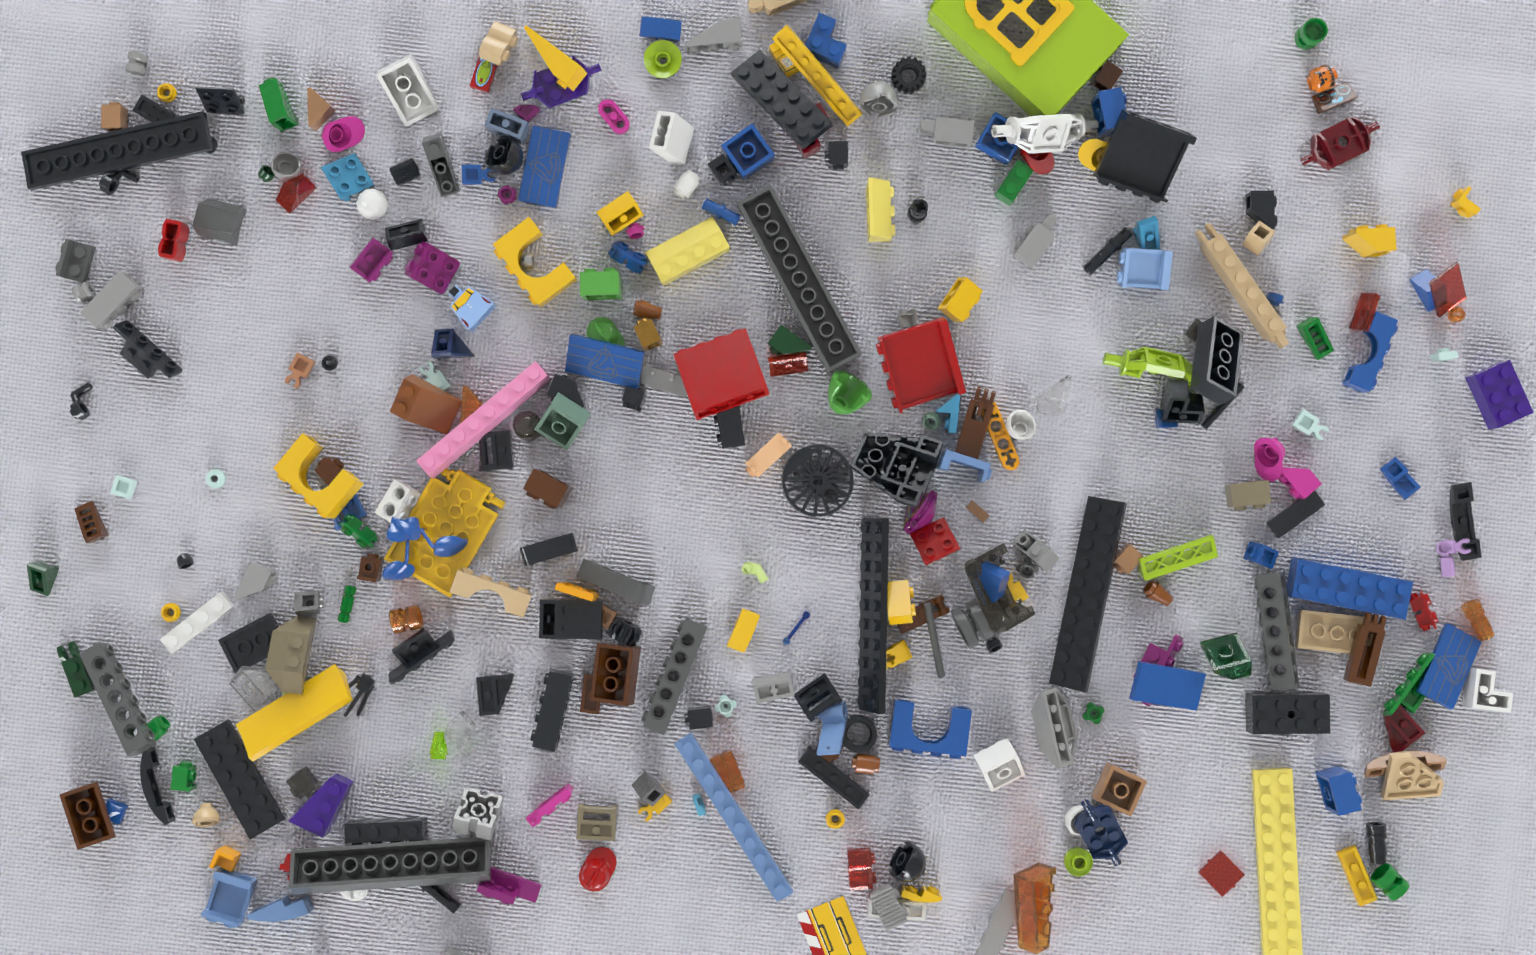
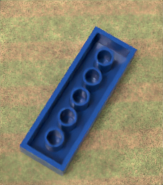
(1348, 588)

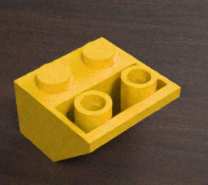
(1372, 241)

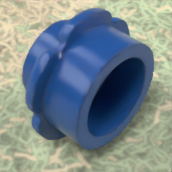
(1275, 299)

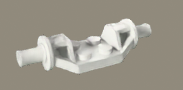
(1044, 132)

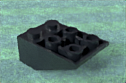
(570, 619)

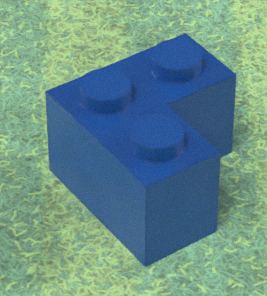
(822, 45)

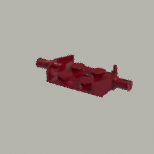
(1325, 145)

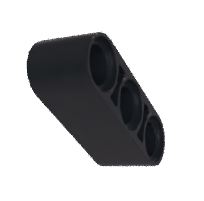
(548, 549)

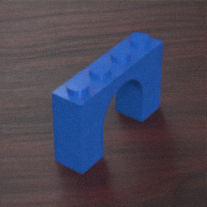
(952, 742)

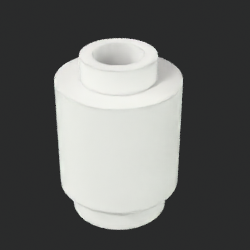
(686, 184)

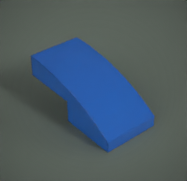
(660, 28)
(1399, 478)

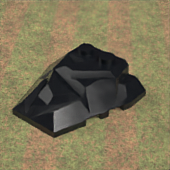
(898, 465)

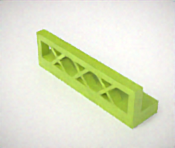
(1163, 565)

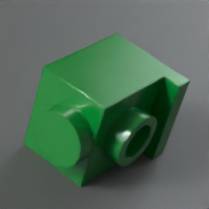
(183, 777)

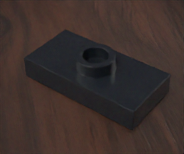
(151, 110)

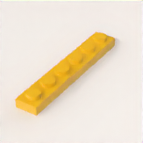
(817, 75)

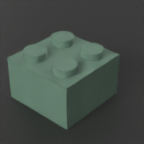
(562, 421)

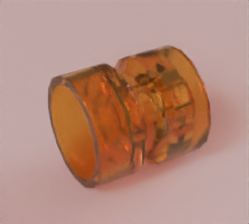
(403, 619)

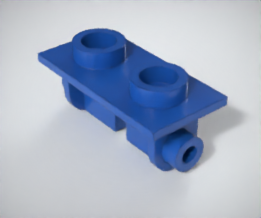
(635, 259)

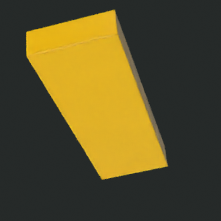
(1356, 875)

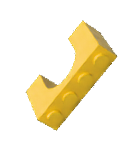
(511, 247)
(294, 469)

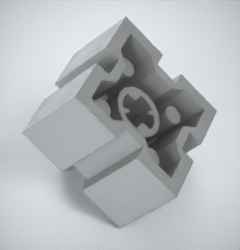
(478, 813)

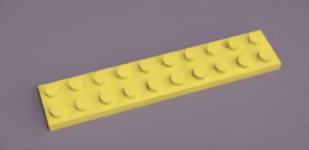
(1277, 861)

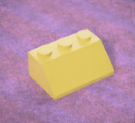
(879, 210)

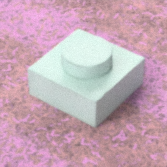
(1443, 355)
(123, 487)

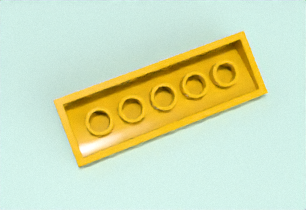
(294, 712)

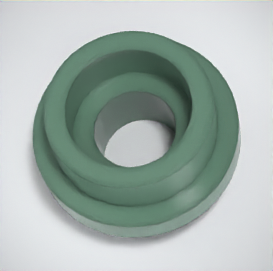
(928, 424)

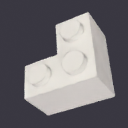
(1480, 692)

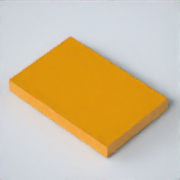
(577, 591)

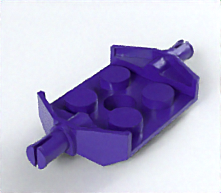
(546, 89)

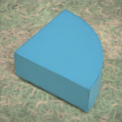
(699, 804)

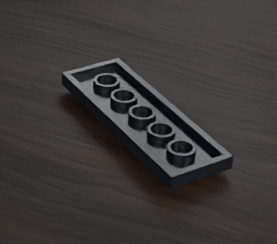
(781, 99)
(239, 779)

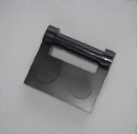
(501, 451)
(814, 693)

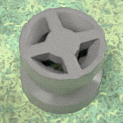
(83, 292)

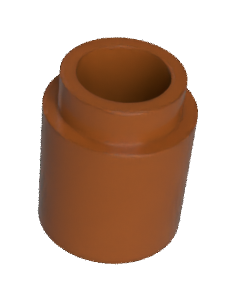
(865, 764)

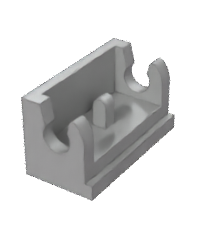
(773, 687)

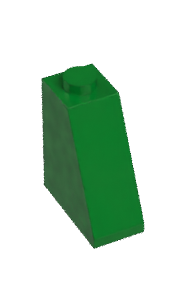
(277, 104)

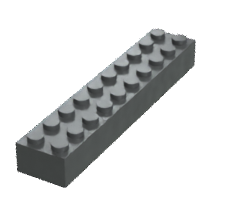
(799, 279)
(390, 865)

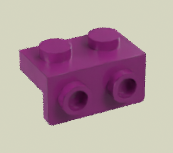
(371, 260)

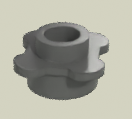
(1027, 573)

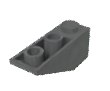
(440, 164)

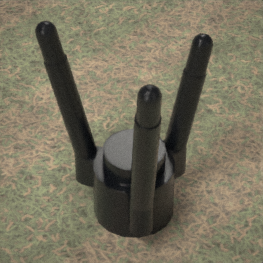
(365, 685)

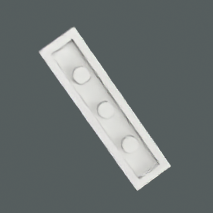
(197, 623)

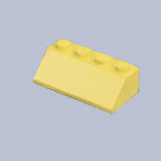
(688, 251)

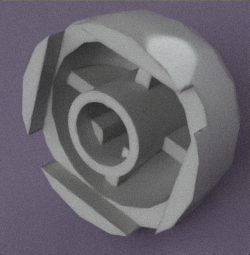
(879, 98)

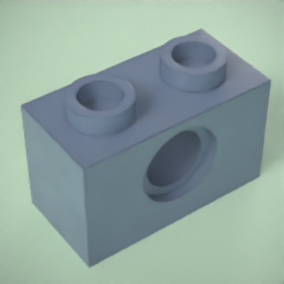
(506, 124)

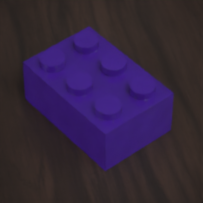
(1499, 394)

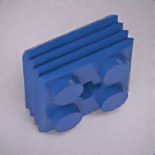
(988, 144)

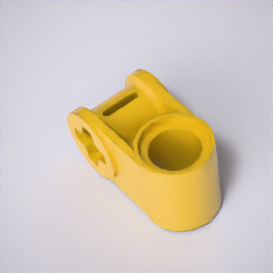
(897, 654)

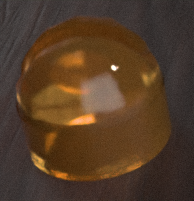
(1455, 319)

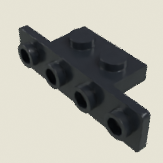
(144, 353)
(416, 651)

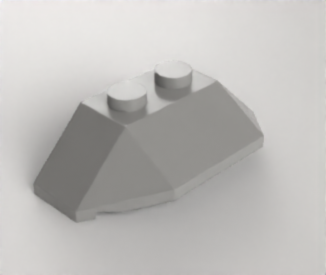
(1055, 727)

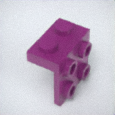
(432, 267)

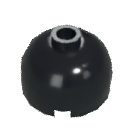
(504, 156)
(907, 863)

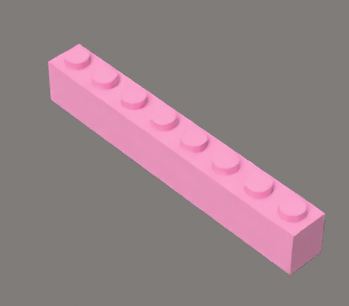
(483, 420)

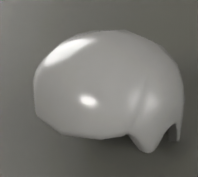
(286, 166)

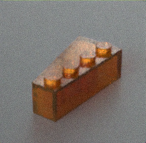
(1033, 906)

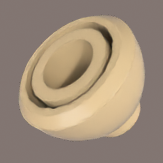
(206, 816)

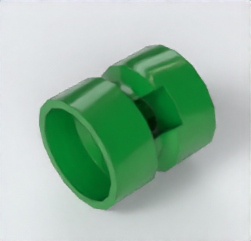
(1311, 33)
(1392, 885)

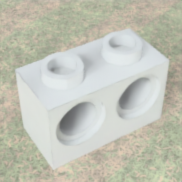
(397, 501)

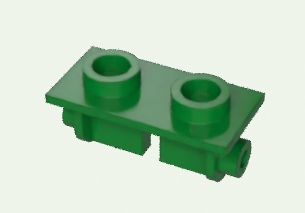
(351, 528)

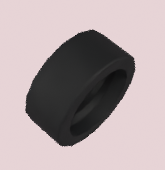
(872, 739)

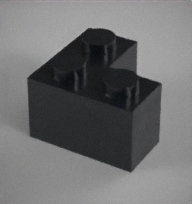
(1179, 405)

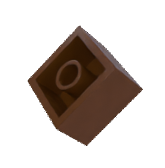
(548, 488)

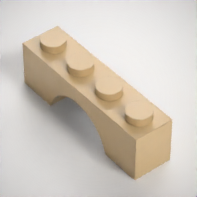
(514, 599)

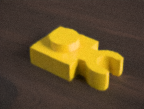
(1016, 589)
(660, 805)

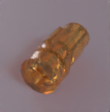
(1475, 613)

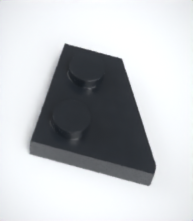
(492, 692)

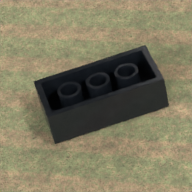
(1217, 360)
(1268, 713)

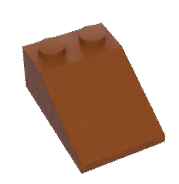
(425, 404)

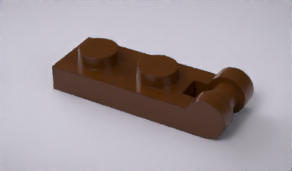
(920, 618)

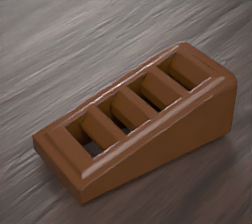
(99, 526)

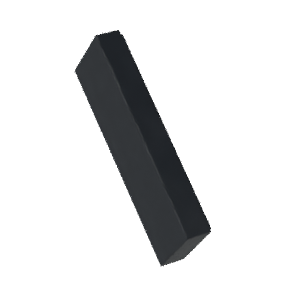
(1295, 514)

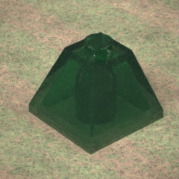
(1228, 656)

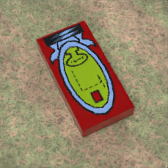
(483, 75)

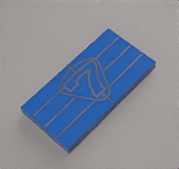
(544, 167)
(604, 361)
(1449, 667)

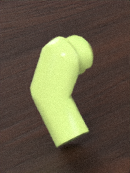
(754, 569)

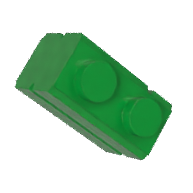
(1013, 182)

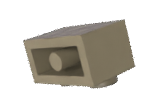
(1247, 494)

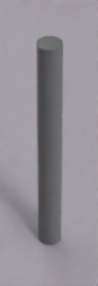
(934, 639)

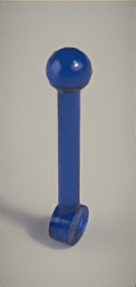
(806, 615)

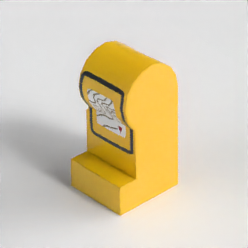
(782, 60)

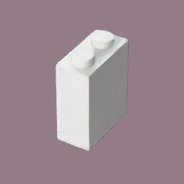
(671, 137)

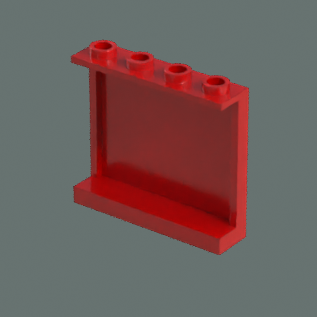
(920, 364)
(721, 374)

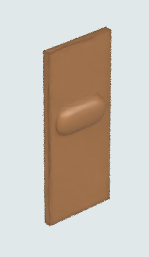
(977, 511)

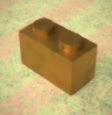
(647, 334)

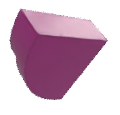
(526, 112)

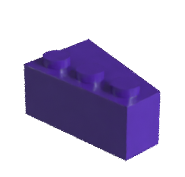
(324, 806)

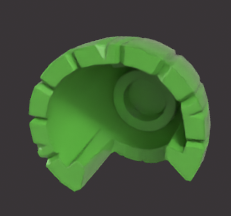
(847, 393)

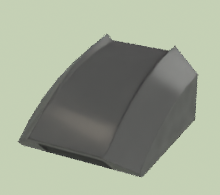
(219, 221)

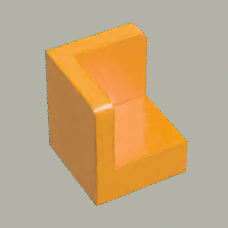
(225, 858)

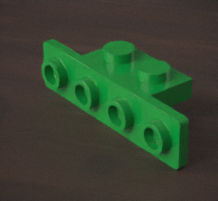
(1406, 692)

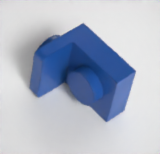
(1261, 554)

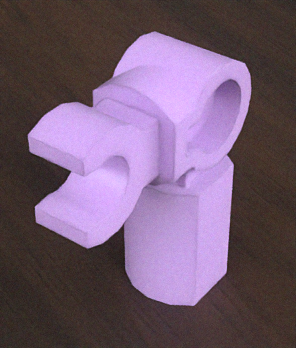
(1447, 548)

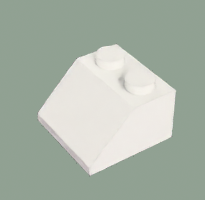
(999, 764)

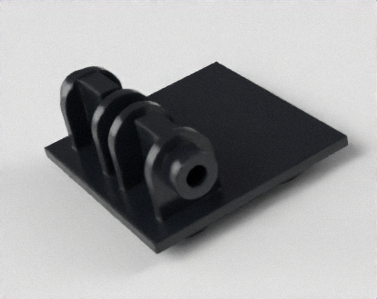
(221, 100)

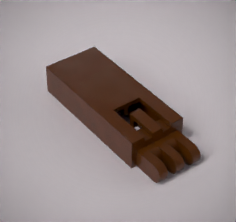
(975, 431)
(1364, 658)

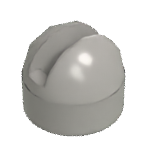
(527, 261)

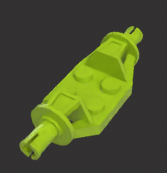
(1153, 361)

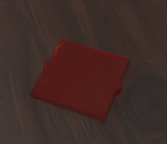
(1221, 873)

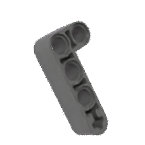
(616, 582)

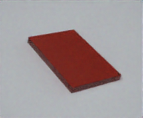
(1447, 289)

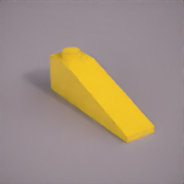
(562, 67)

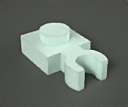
(436, 379)
(1307, 424)

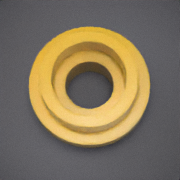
(162, 89)
(165, 612)
(835, 825)

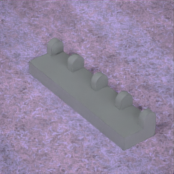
(662, 381)

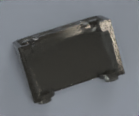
(1004, 612)

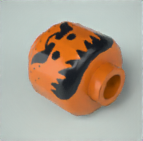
(1321, 78)

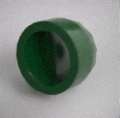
(266, 173)

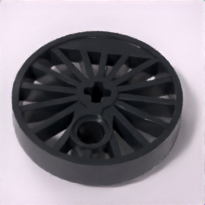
(798, 459)

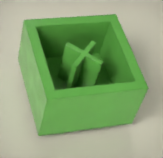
(601, 285)

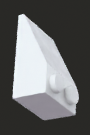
(407, 90)

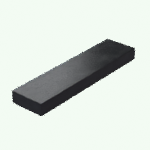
(834, 777)

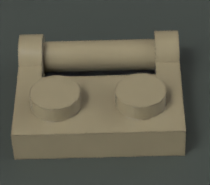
(596, 828)

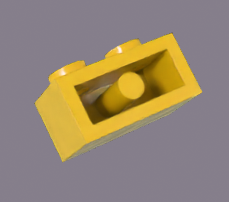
(620, 213)
(960, 299)
(899, 602)

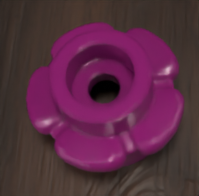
(502, 194)

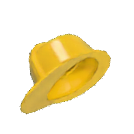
(1091, 152)

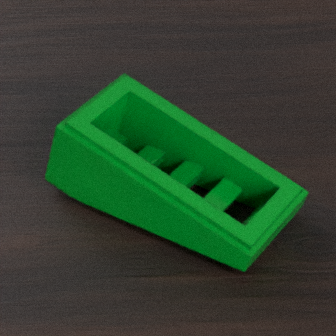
(1321, 334)

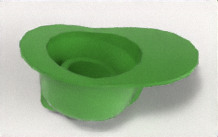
(604, 330)

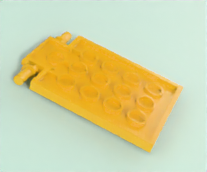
(443, 512)

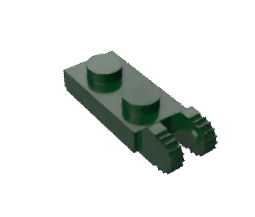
(75, 670)

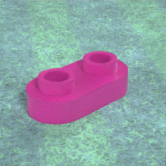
(615, 117)

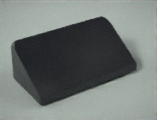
(405, 234)

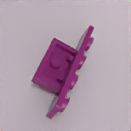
(1162, 657)
(508, 887)

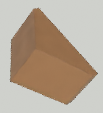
(318, 109)

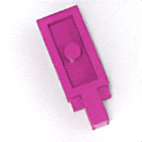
(549, 804)

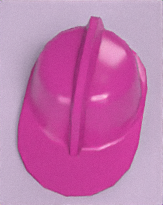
(343, 133)
(1269, 458)

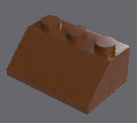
(615, 674)
(87, 815)

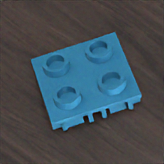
(347, 176)

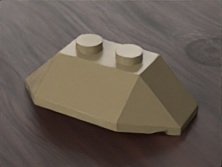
(291, 653)

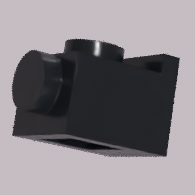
(719, 164)
(633, 399)

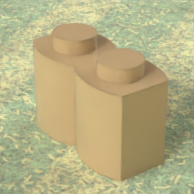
(498, 43)

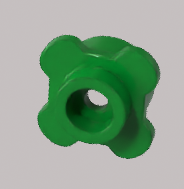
(1098, 713)

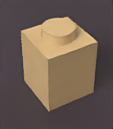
(1258, 238)

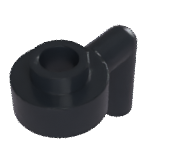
(109, 183)
(78, 408)

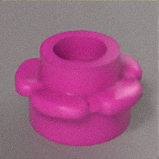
(635, 231)

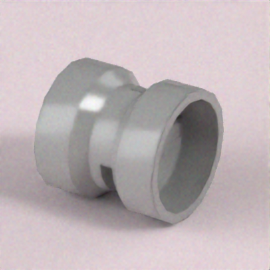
(136, 63)

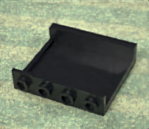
(1142, 156)

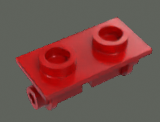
(1422, 603)

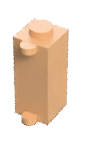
(767, 455)

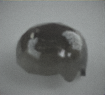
(524, 426)

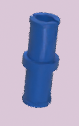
(721, 212)

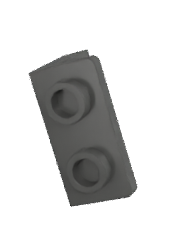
(75, 261)

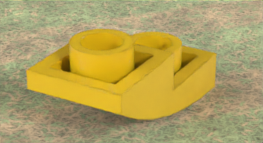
(743, 630)
(926, 894)

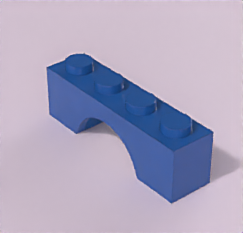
(1363, 376)

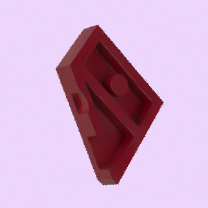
(1401, 730)

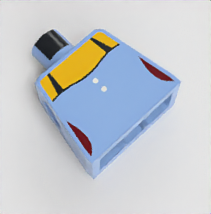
(470, 306)

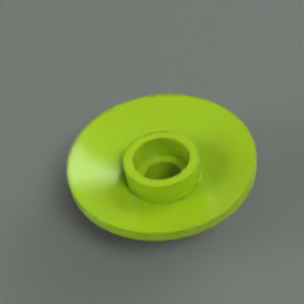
(658, 51)

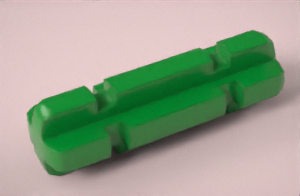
(347, 603)

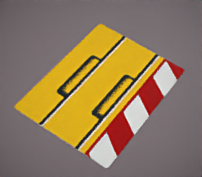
(831, 929)

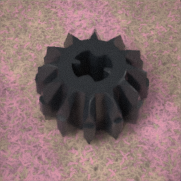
(624, 631)

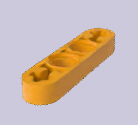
(1002, 434)

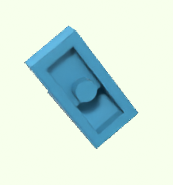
(1147, 233)
(952, 409)

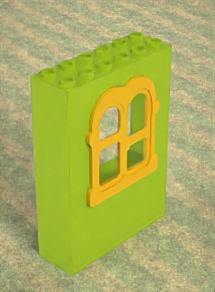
(1052, 62)

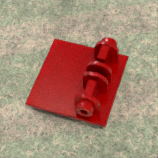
(934, 541)

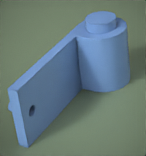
(833, 729)

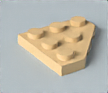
(1409, 778)

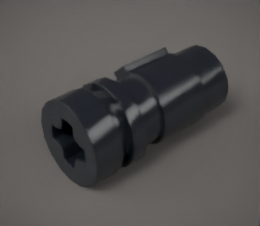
(913, 215)
(1377, 846)

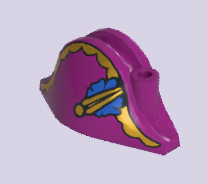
(922, 515)

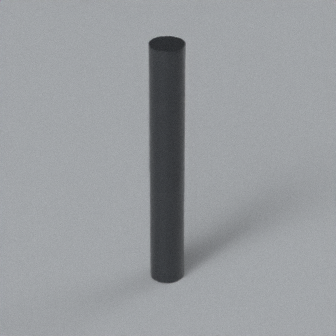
(1219, 409)

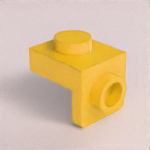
(1462, 204)

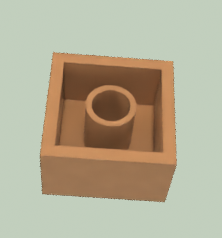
(1119, 789)

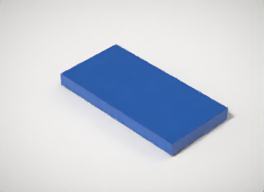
(1167, 686)

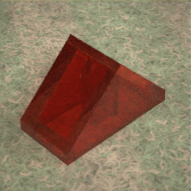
(295, 192)

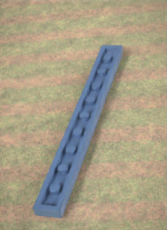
(734, 817)

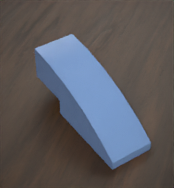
(282, 910)

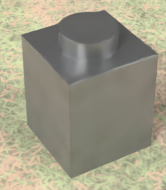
(648, 788)

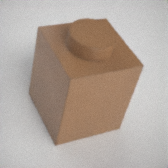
(114, 117)
(1127, 559)

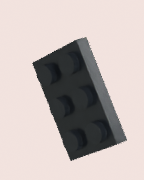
(250, 643)

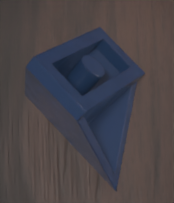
(449, 345)

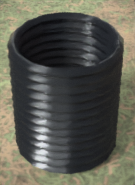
(404, 172)

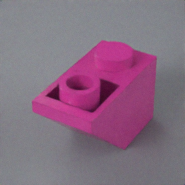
(1299, 481)

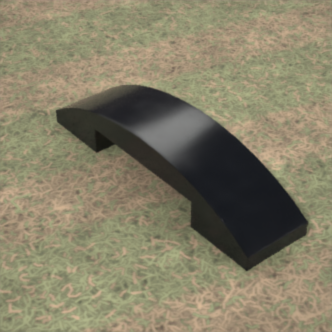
(1462, 519)
(150, 787)

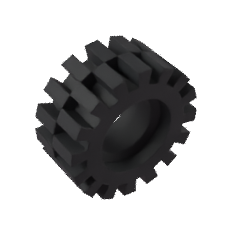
(908, 87)

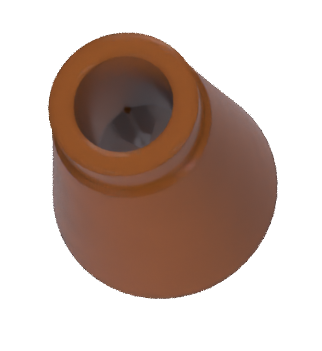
(646, 310)
(1157, 593)

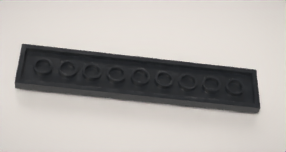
(117, 150)
(1087, 593)
(873, 615)

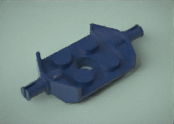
(1103, 843)

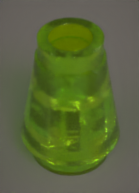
(438, 747)

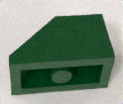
(786, 342)

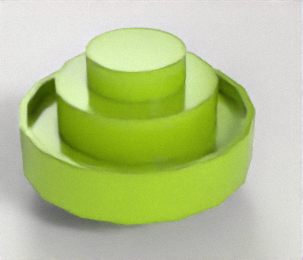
(1078, 861)

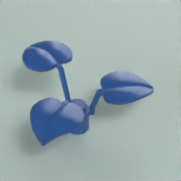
(410, 530)

